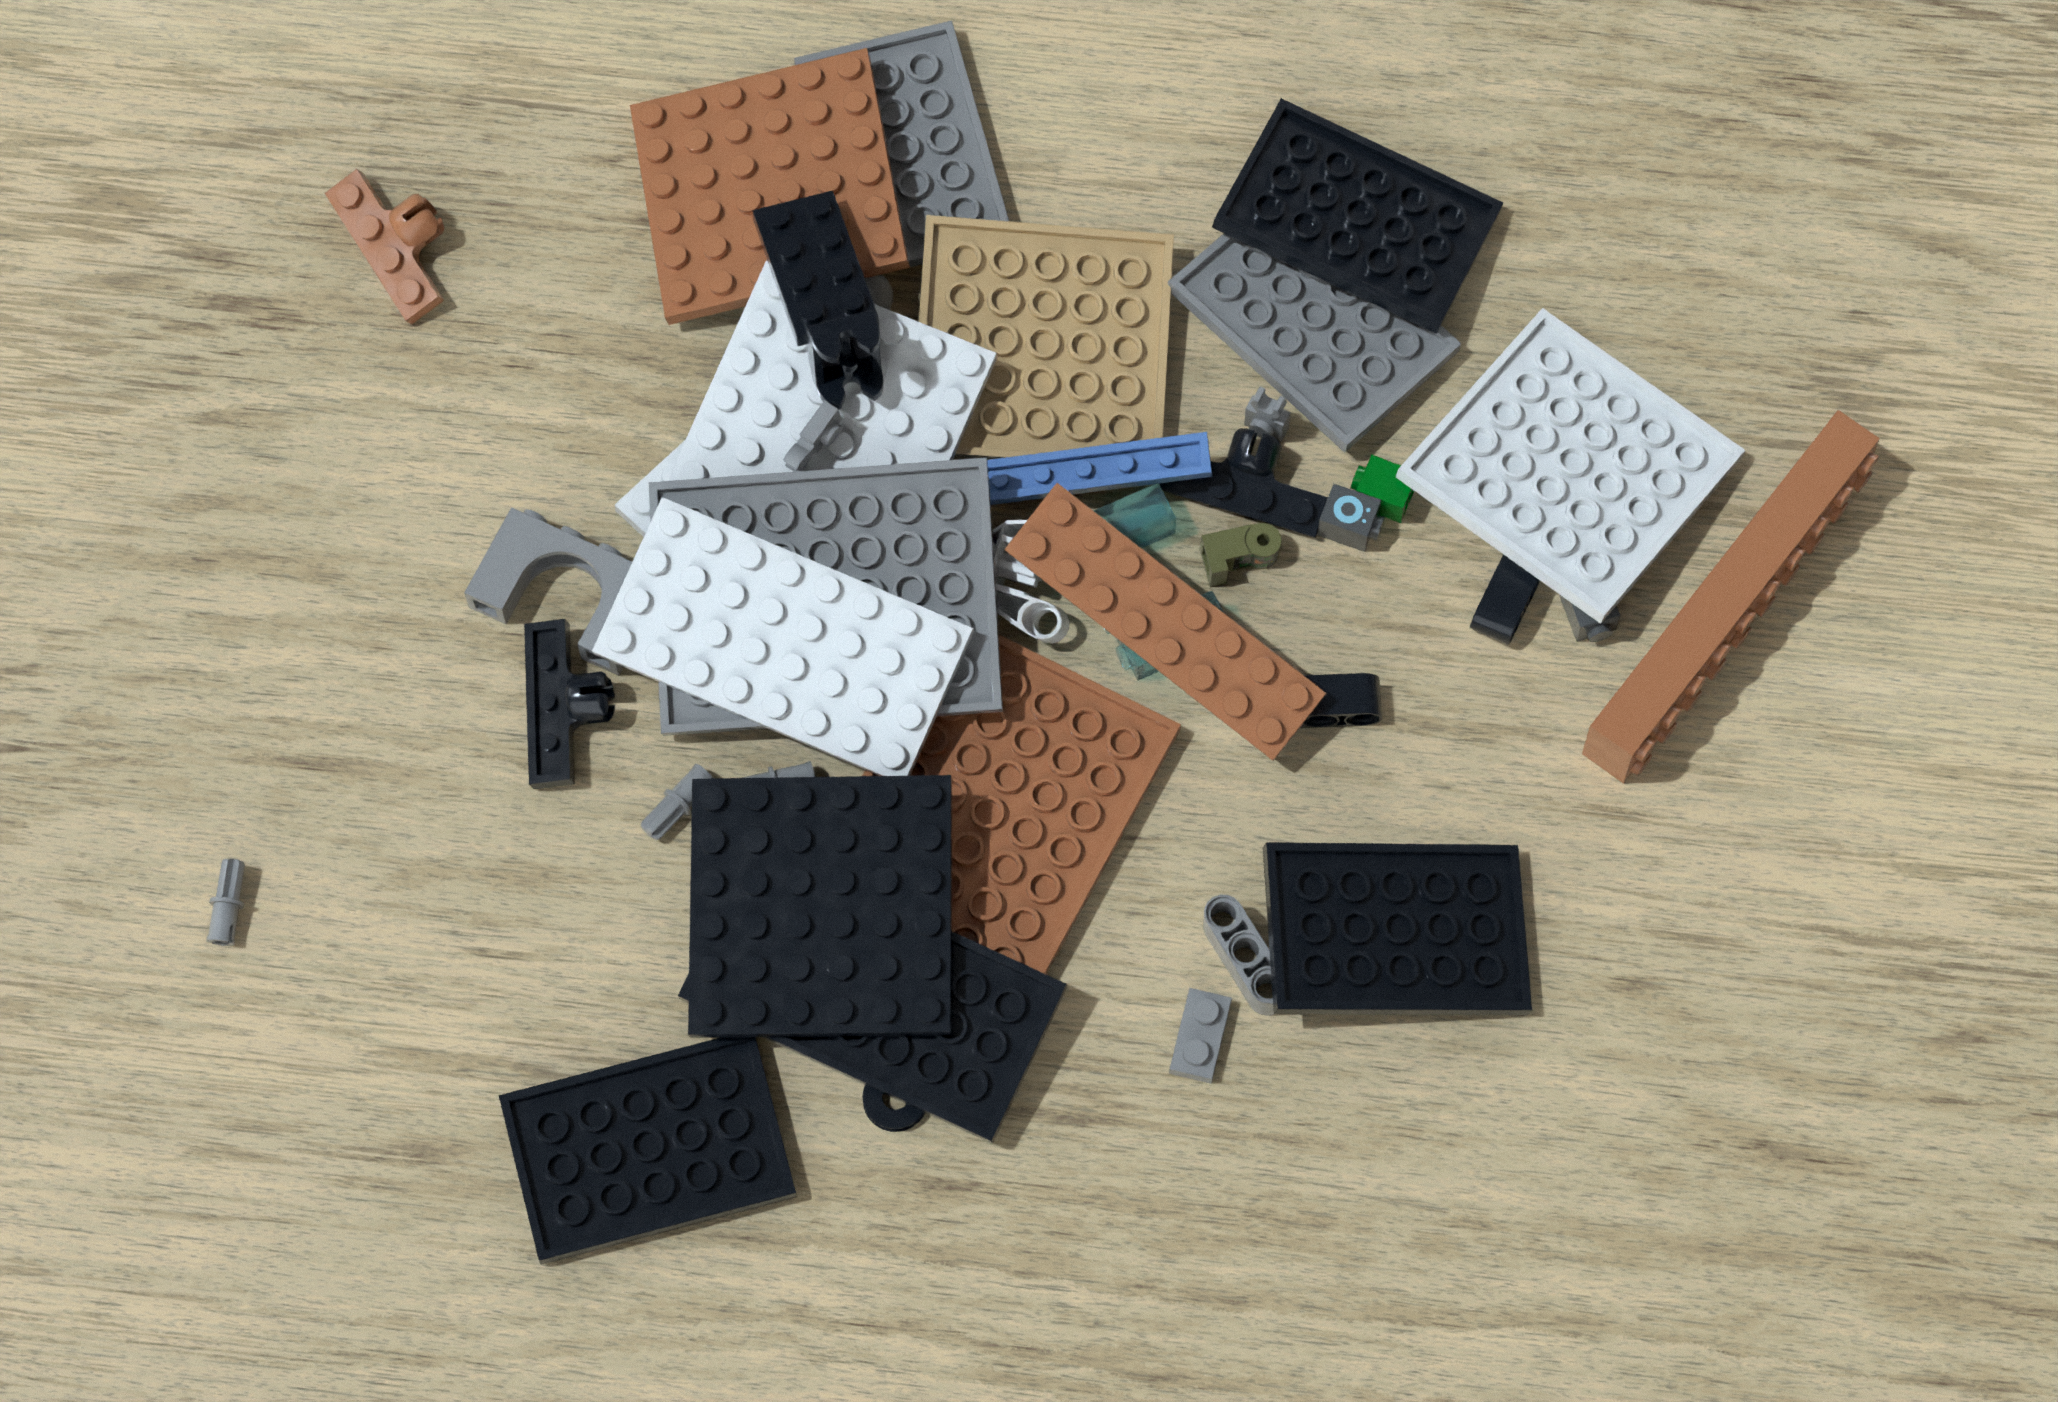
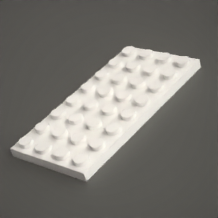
(783, 641)

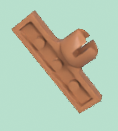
(391, 241)

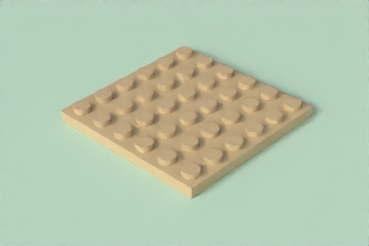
(1072, 327)

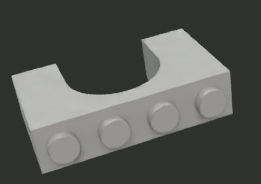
(531, 546)

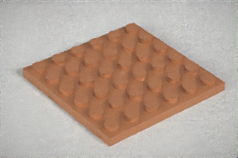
(756, 145)

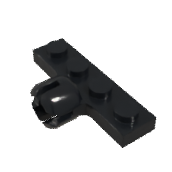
(1249, 487)
(558, 703)

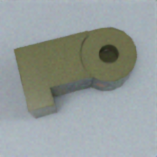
(1239, 548)

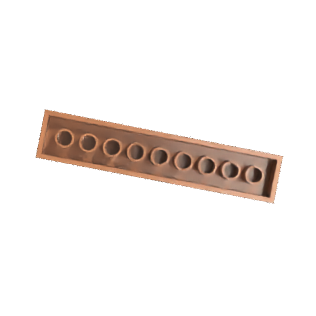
(1731, 598)

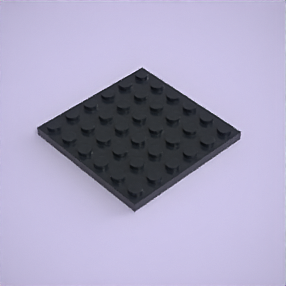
(821, 907)

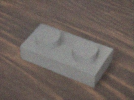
(1200, 1035)

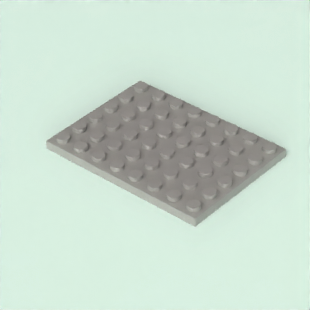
(893, 526)

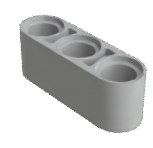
(1234, 937)

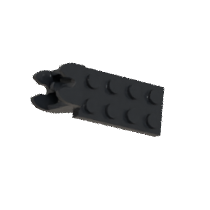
(823, 293)

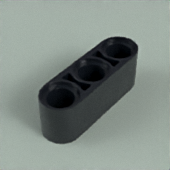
(1504, 601)
(1348, 701)

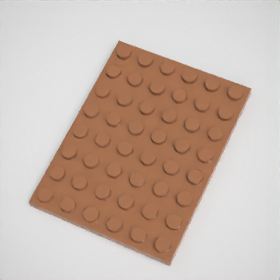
(1040, 800)

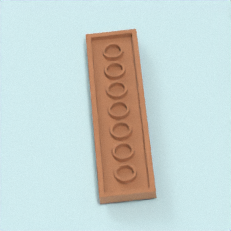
(1165, 621)

